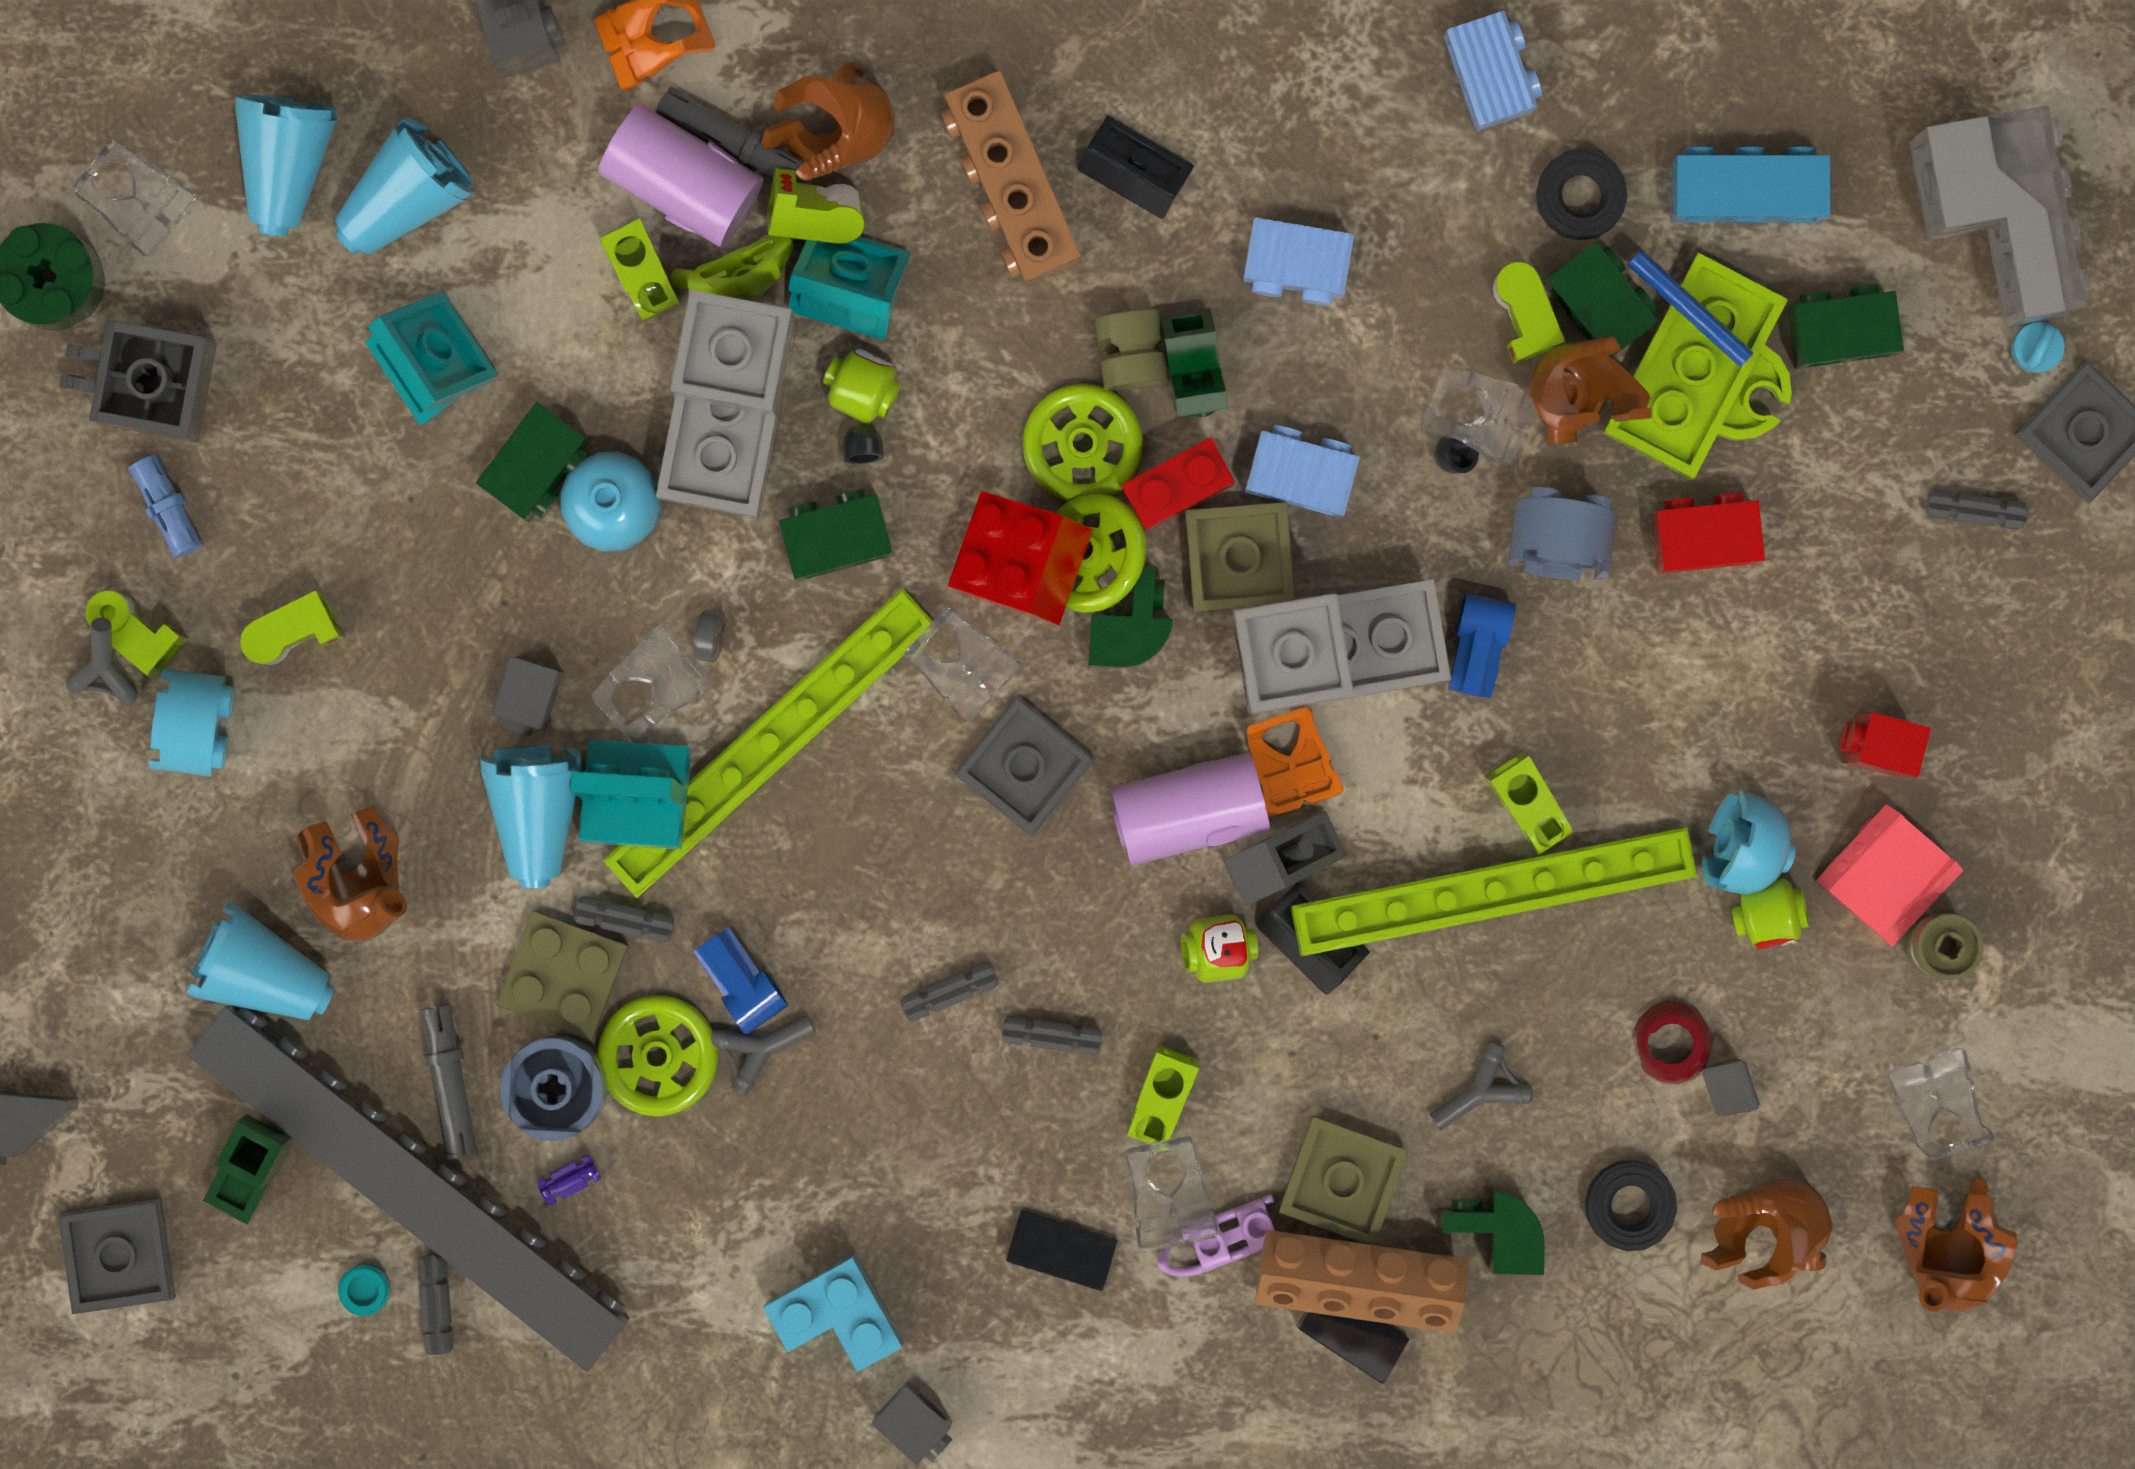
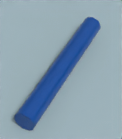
(1690, 308)

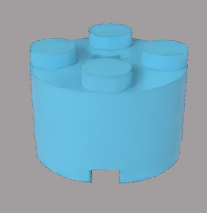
(190, 723)

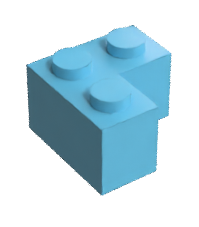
(840, 1300)

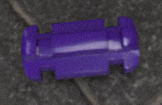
(569, 1179)

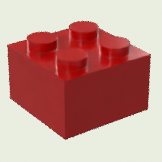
(1020, 557)

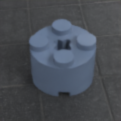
(1562, 535)
(533, 1108)

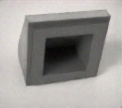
(1730, 1087)

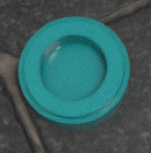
(364, 1290)

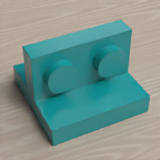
(848, 284)
(429, 355)
(633, 794)

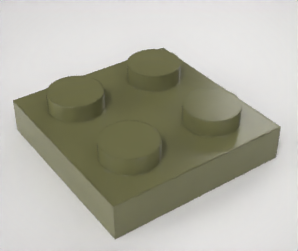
(1239, 556)
(562, 975)
(1343, 1181)

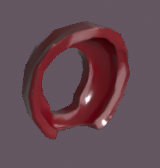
(1674, 1013)

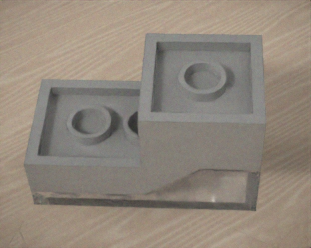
(2007, 180)
(726, 403)
(1339, 647)

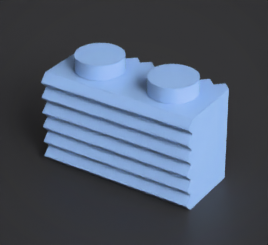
(1491, 70)
(1298, 260)
(1302, 472)

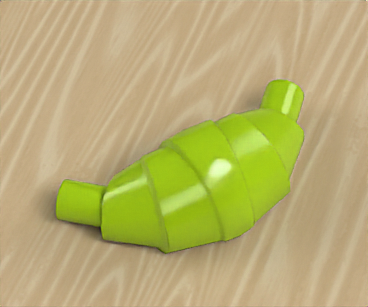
(740, 273)

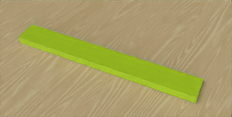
(780, 735)
(1493, 891)

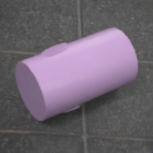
(680, 175)
(1189, 808)

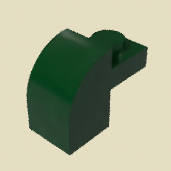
(1193, 363)
(1133, 640)
(247, 1168)
(1513, 1231)

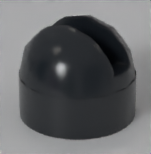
(862, 445)
(1443, 458)

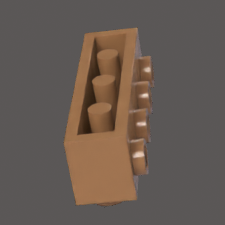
(1011, 177)
(1361, 1281)

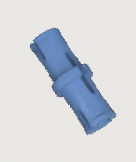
(165, 506)

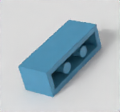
(1750, 186)

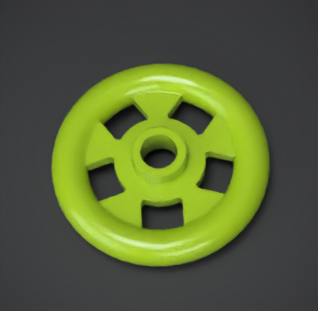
(1081, 400)
(1126, 562)
(669, 1014)

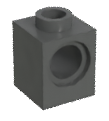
(526, 696)
(914, 1424)

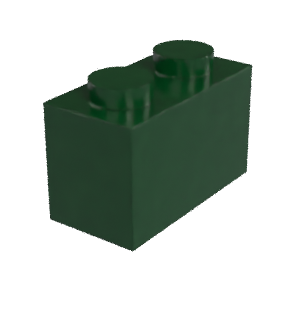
(1601, 298)
(1845, 328)
(534, 464)
(835, 535)

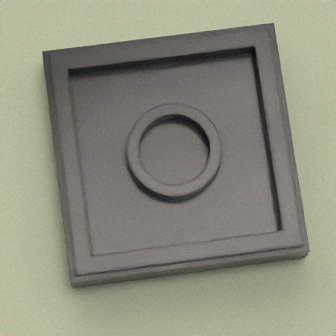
(2083, 431)
(1024, 766)
(116, 1256)

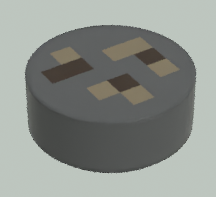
(709, 636)

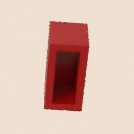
(1178, 484)
(1708, 535)
(1884, 745)

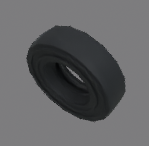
(1589, 164)
(1660, 1216)

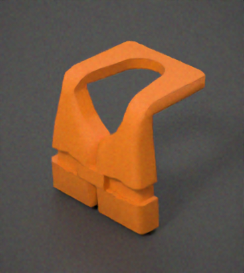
(635, 50)
(1297, 777)

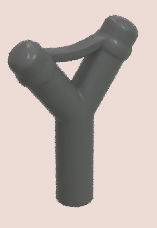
(102, 665)
(758, 1048)
(1483, 1090)

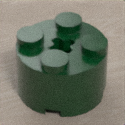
(49, 305)

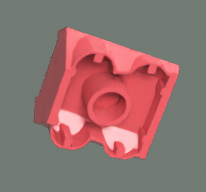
(1889, 874)

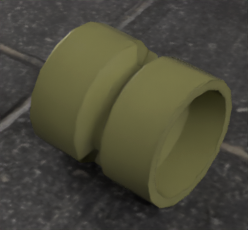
(1131, 350)
(1944, 946)

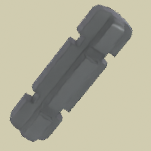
(1976, 509)
(624, 919)
(949, 991)
(1052, 1035)
(435, 1304)

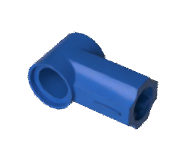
(1482, 632)
(746, 990)

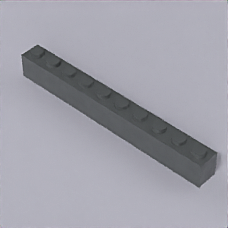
(409, 1186)

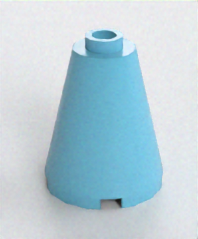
(281, 156)
(401, 189)
(531, 808)
(257, 970)

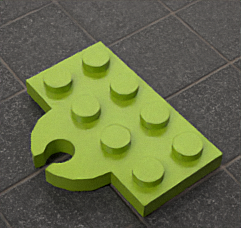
(1696, 385)

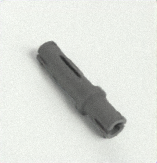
(726, 134)
(448, 1080)

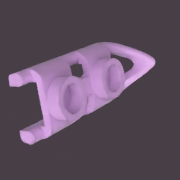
(1214, 1253)

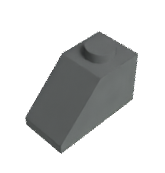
(1285, 858)
(29, 1118)

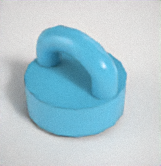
(2037, 347)

